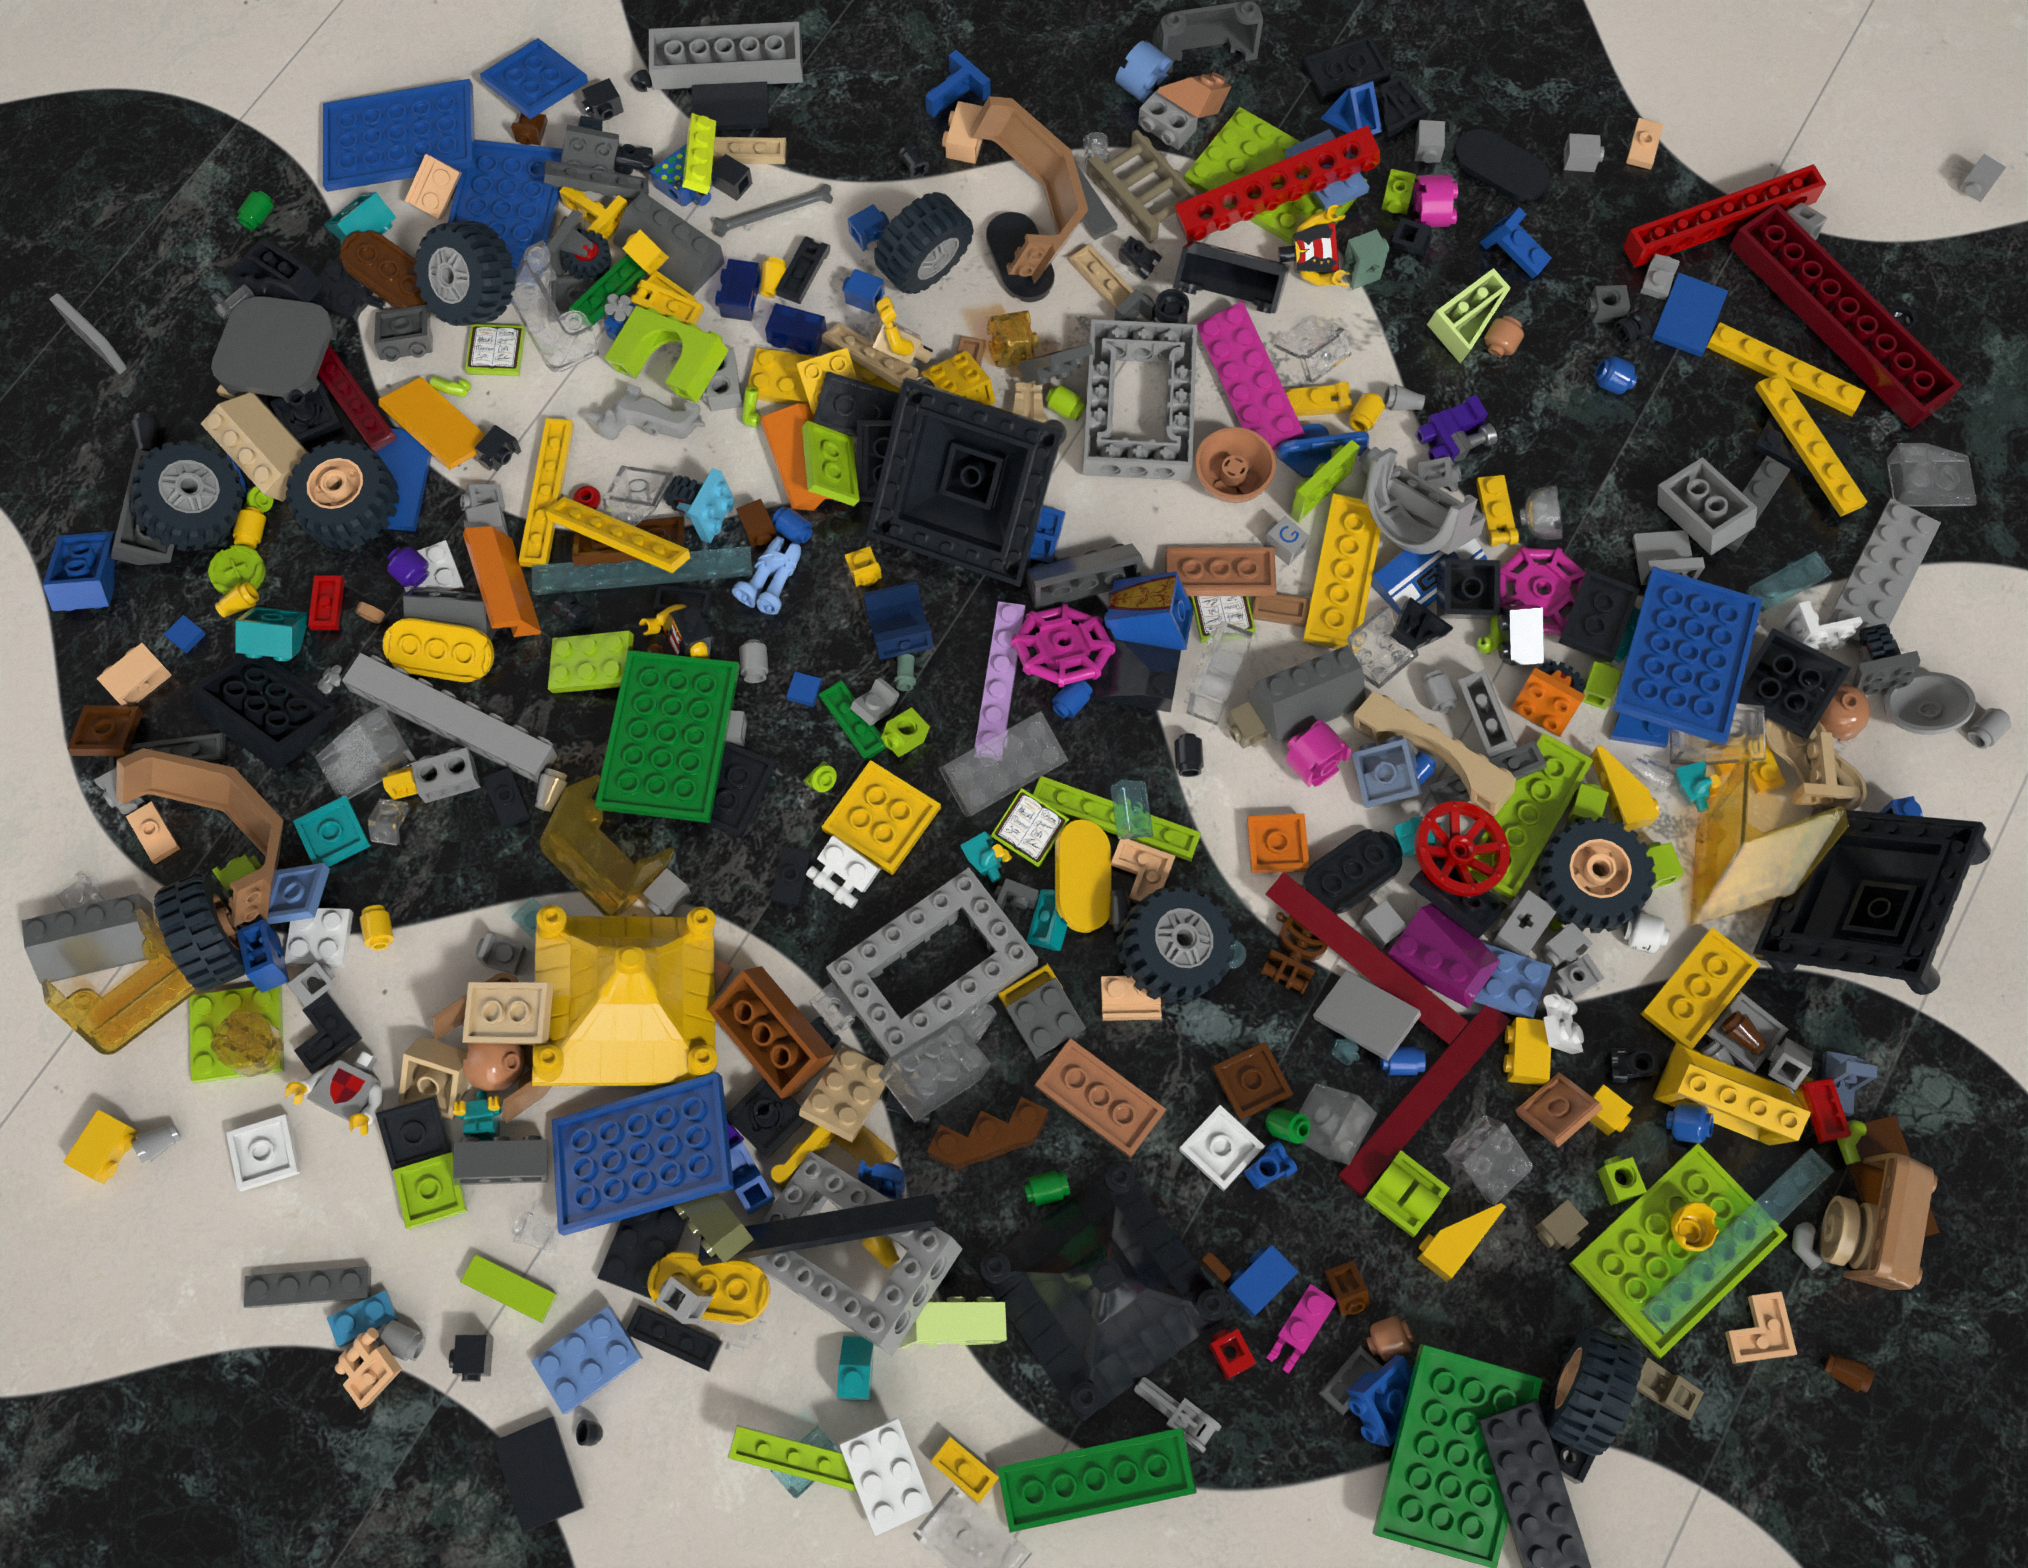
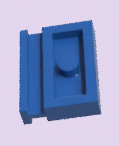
(883, 1178)

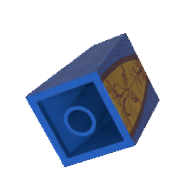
(1150, 611)

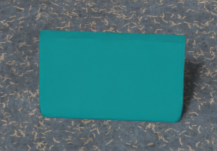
(1047, 927)

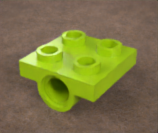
(1407, 1194)

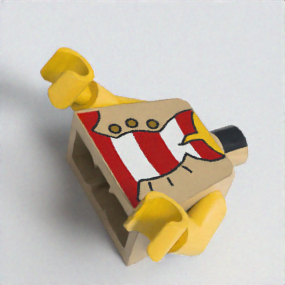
(896, 339)

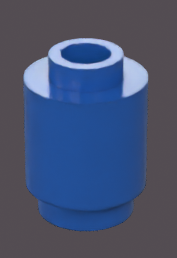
(792, 525)
(1071, 699)
(1405, 1061)

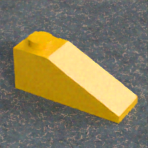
(1628, 797)
(1454, 1244)

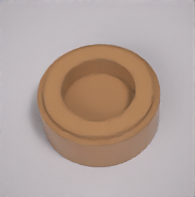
(369, 612)

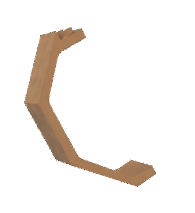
(1050, 164)
(219, 789)

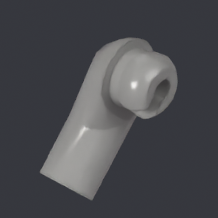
(1802, 1244)

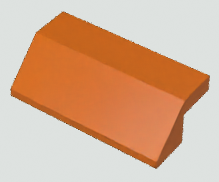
(785, 440)
(501, 580)

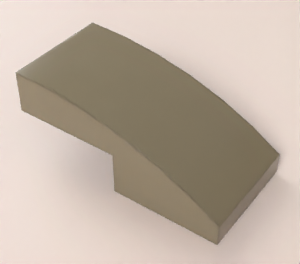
(1668, 1389)

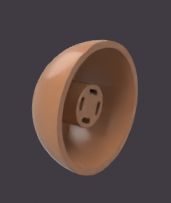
(1243, 456)

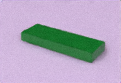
(862, 736)

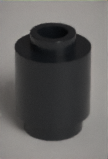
(1189, 755)

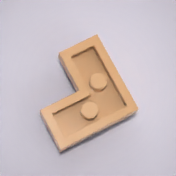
(1147, 863)
(1771, 1334)

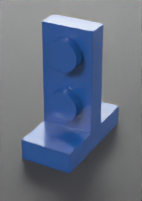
(963, 78)
(1517, 243)

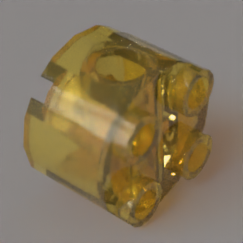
(1011, 338)
(247, 1043)

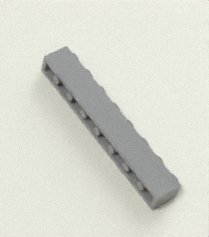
(449, 717)

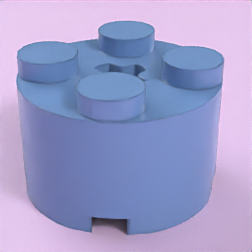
(1144, 71)

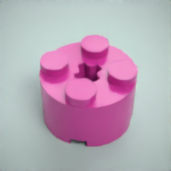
(1434, 200)
(1316, 754)

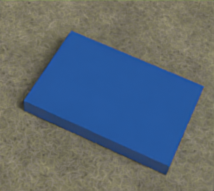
(1690, 314)

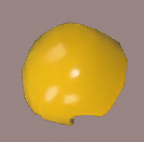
(1694, 1226)

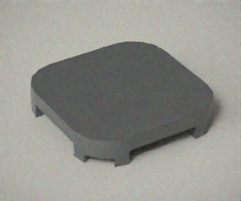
(273, 347)

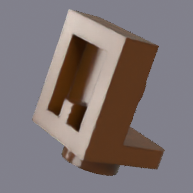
(530, 130)
(1348, 1288)

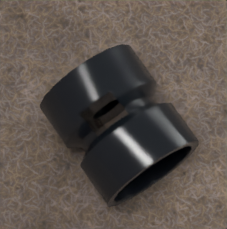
(1171, 307)

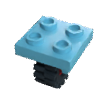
(701, 502)

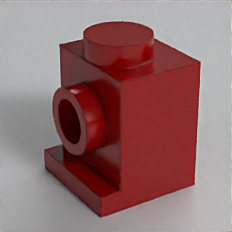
(1243, 1357)

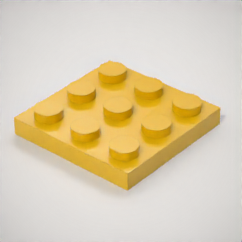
(881, 817)

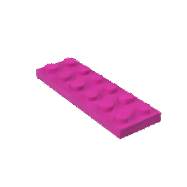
(1249, 375)

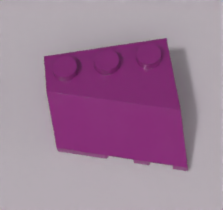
(1444, 956)

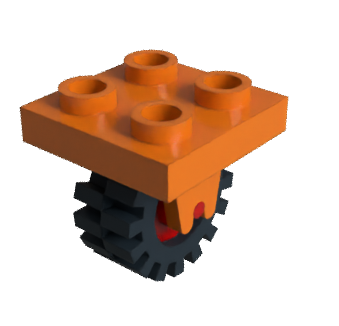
(1550, 696)

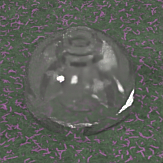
(1543, 514)

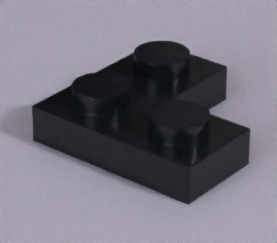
(334, 1034)

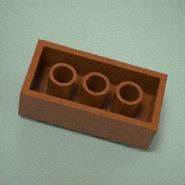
(771, 1031)

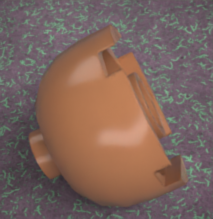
(1846, 713)
(494, 1065)

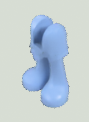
(769, 564)

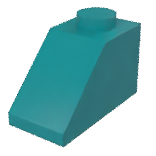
(855, 1369)

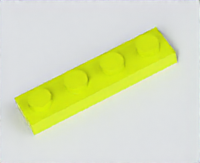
(699, 153)

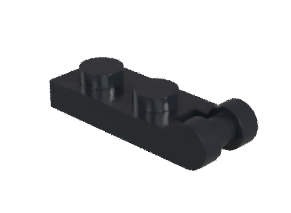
(802, 270)

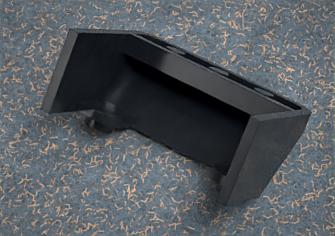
(1232, 275)

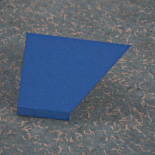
(1355, 109)

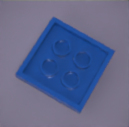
(534, 78)

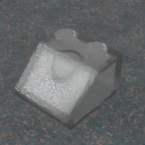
(635, 493)
(1336, 1122)

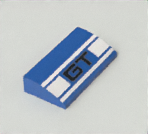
(1416, 575)

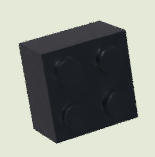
(1468, 589)

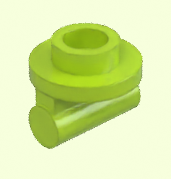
(258, 500)
(821, 778)

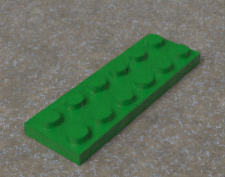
(1096, 1480)

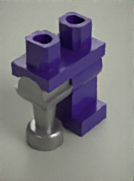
(1449, 430)

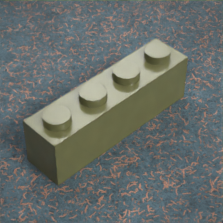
(717, 1224)

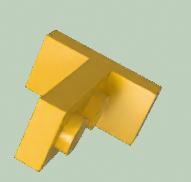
(602, 219)

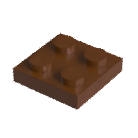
(105, 730)
(1252, 1081)

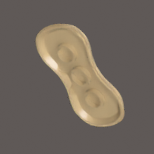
(1794, 751)

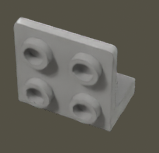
(1666, 551)

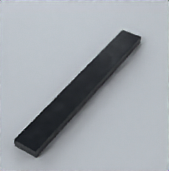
(834, 1227)

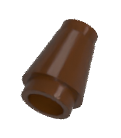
(1742, 1031)
(1850, 1372)

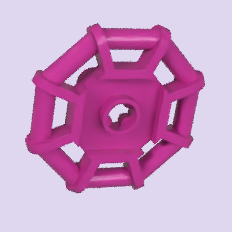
(1546, 575)
(1063, 657)

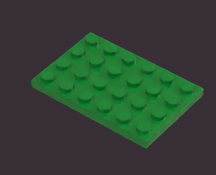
(668, 736)
(1439, 1473)

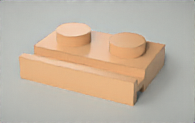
(433, 186)
(1126, 1002)

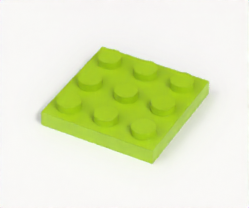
(210, 1010)

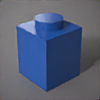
(863, 290)

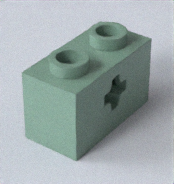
(1365, 259)

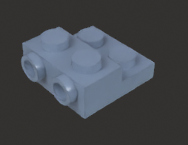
(1387, 771)

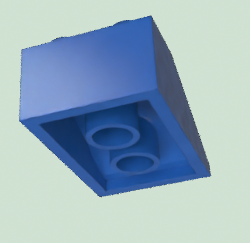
(81, 572)

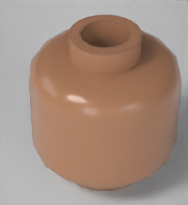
(1504, 336)
(1390, 1338)

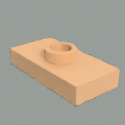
(1644, 143)
(153, 832)

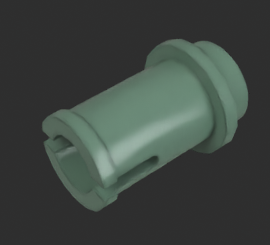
(905, 672)

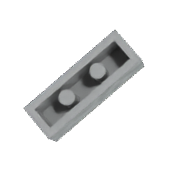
(1487, 713)

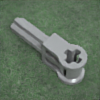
(1180, 1415)

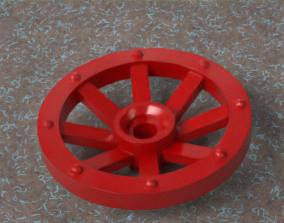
(1463, 846)

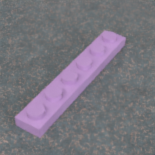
(1000, 672)

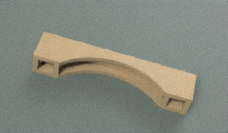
(1485, 783)

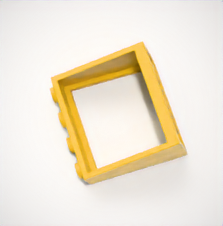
(1734, 1096)

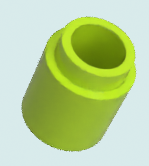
(1066, 403)

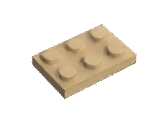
(508, 1013)
(845, 1094)

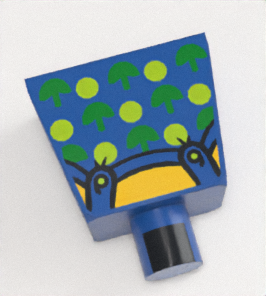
(668, 179)

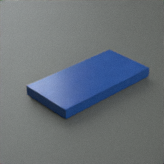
(409, 466)

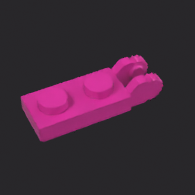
(1302, 1325)

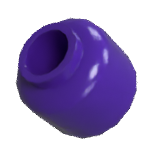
(408, 566)

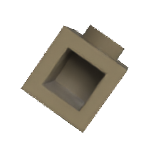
(1246, 726)
(1561, 1227)

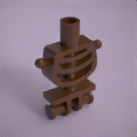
(1296, 952)

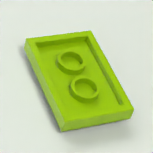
(830, 463)
(1324, 480)
(588, 661)

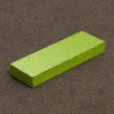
(508, 1288)

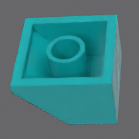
(363, 214)
(270, 633)

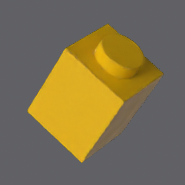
(645, 252)
(1613, 1112)

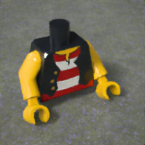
(1316, 250)
(683, 629)

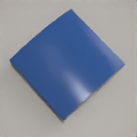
(1047, 535)

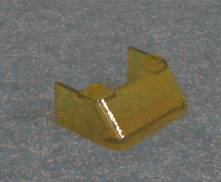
(591, 858)
(131, 1006)

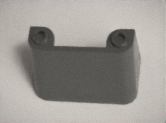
(1229, 23)

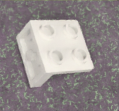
(1804, 626)

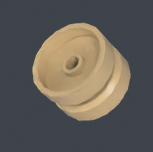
(1848, 1232)

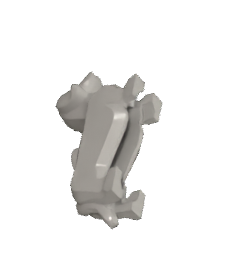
(647, 414)

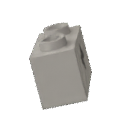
(1534, 913)

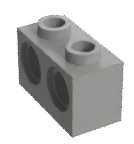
(1167, 120)
(724, 379)
(446, 781)

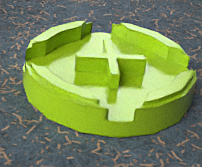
(236, 566)

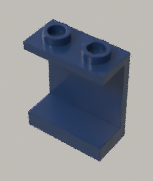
(898, 620)

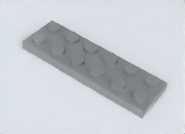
(1885, 567)

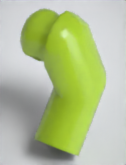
(749, 414)
(1491, 641)

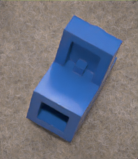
(747, 1179)

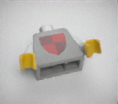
(343, 1091)

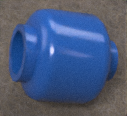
(1616, 375)
(1690, 1122)

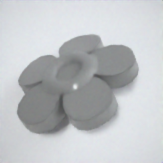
(620, 307)
(330, 678)

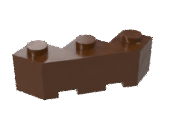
(988, 1137)

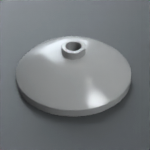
(1930, 704)

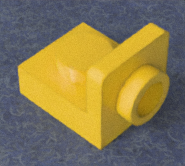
(863, 567)
(400, 783)

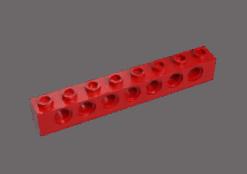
(1285, 173)
(1721, 215)

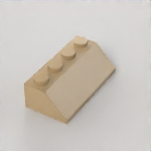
(256, 442)

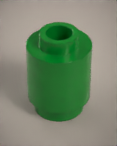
(255, 210)
(1288, 1125)
(1047, 1188)

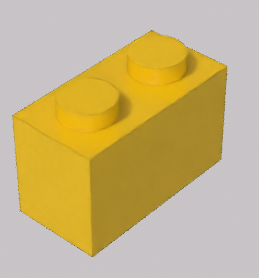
(1528, 1052)
(101, 1147)

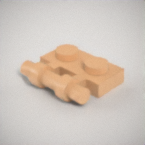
(373, 1375)

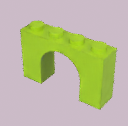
(649, 330)

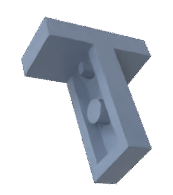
(1848, 1075)

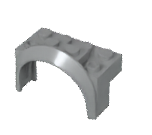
(1390, 487)

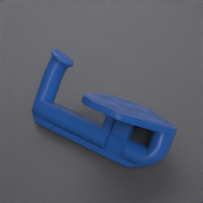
(1315, 447)

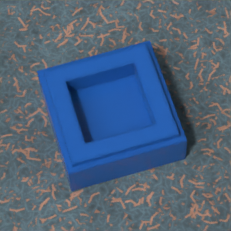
(184, 634)
(804, 689)

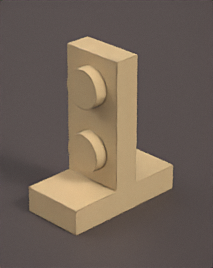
(1823, 779)

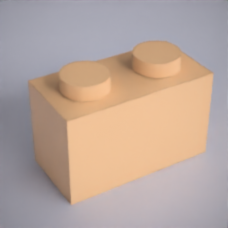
(958, 140)
(134, 676)

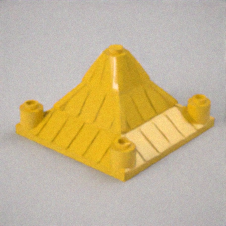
(626, 999)

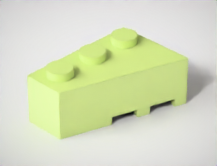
(1467, 314)
(959, 1323)

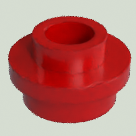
(585, 491)

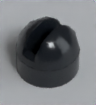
(641, 80)
(589, 1433)

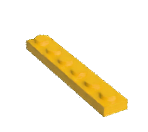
(1797, 373)
(1810, 444)
(546, 491)
(618, 534)

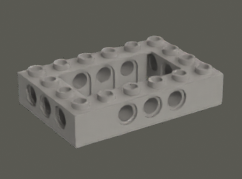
(1141, 343)
(1007, 965)
(906, 1292)

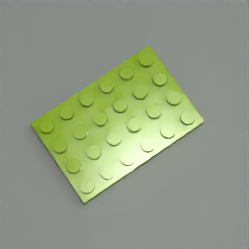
(1244, 148)
(1640, 1256)

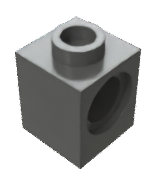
(1617, 300)

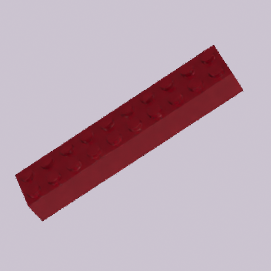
(1845, 315)

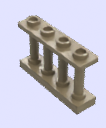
(1124, 200)

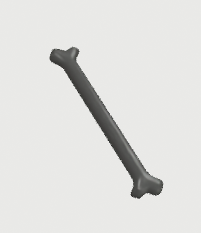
(822, 194)

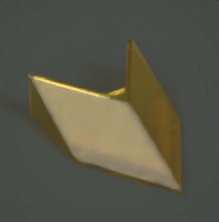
(1745, 867)

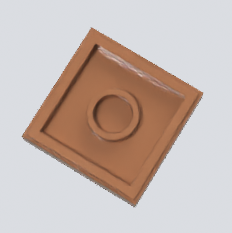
(1558, 1109)

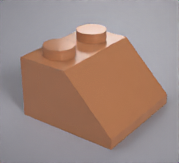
(1198, 94)

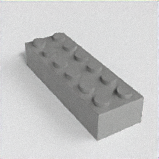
(725, 55)

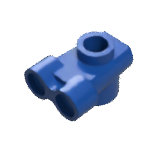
(1274, 1164)

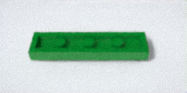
(617, 281)

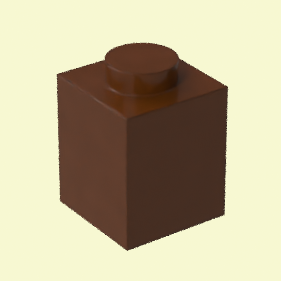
(756, 523)

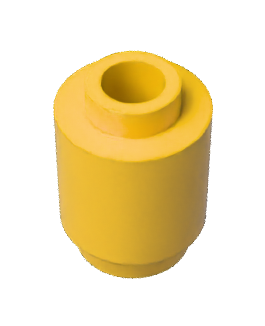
(1366, 412)
(249, 527)
(376, 927)

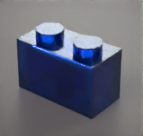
(738, 290)
(795, 329)

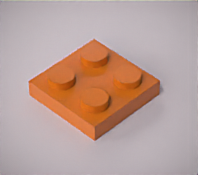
(1277, 843)

